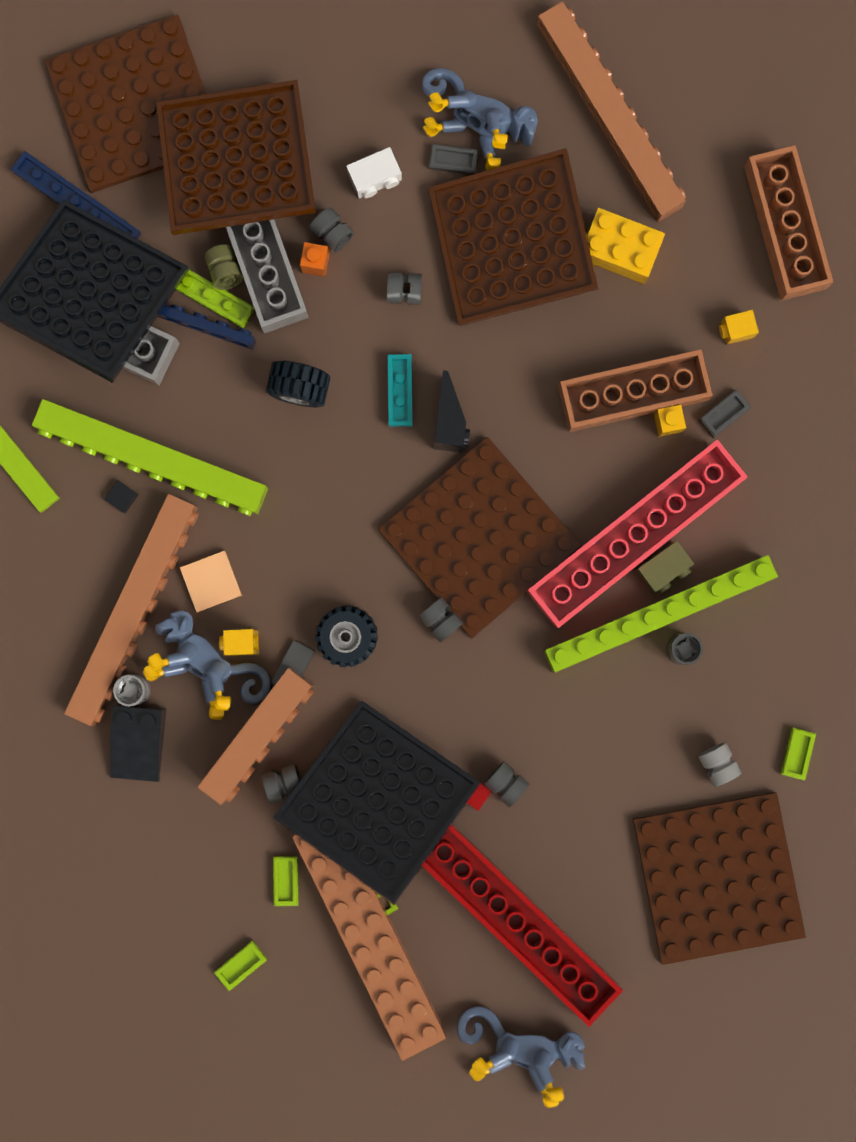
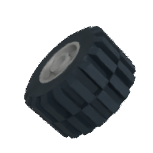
(298, 384)
(346, 636)

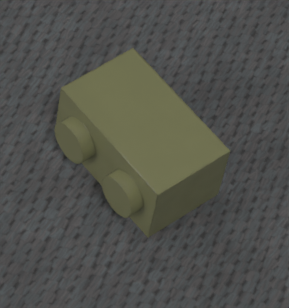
(665, 567)

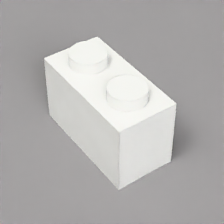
(374, 173)

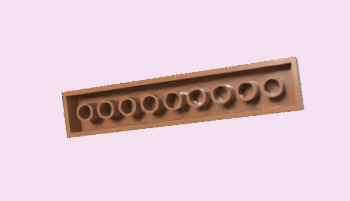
(376, 954)

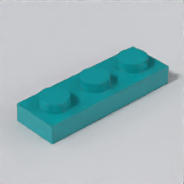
(400, 390)

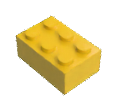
(623, 245)

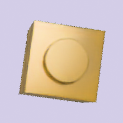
(738, 327)
(669, 420)

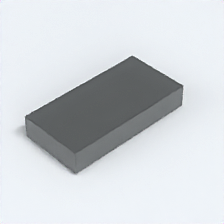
(453, 159)
(724, 413)
(297, 657)

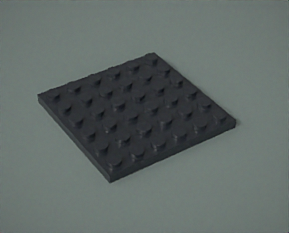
(88, 290)
(377, 802)

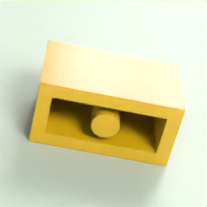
(239, 642)

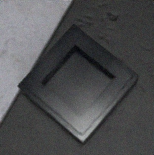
(121, 496)

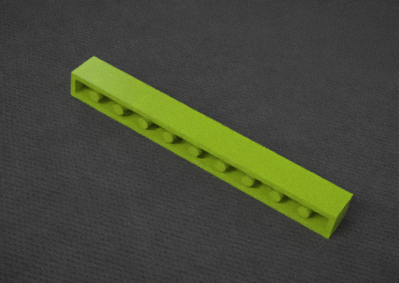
(150, 457)
(660, 613)

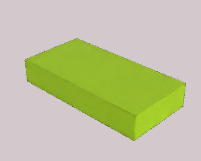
(798, 753)
(285, 881)
(240, 965)

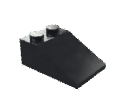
(451, 423)
(137, 742)

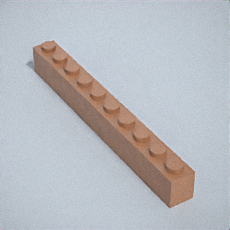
(610, 111)
(131, 611)

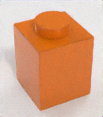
(314, 259)

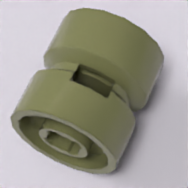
(223, 266)

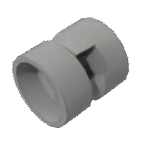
(131, 690)
(719, 764)

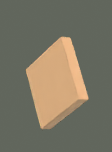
(211, 581)

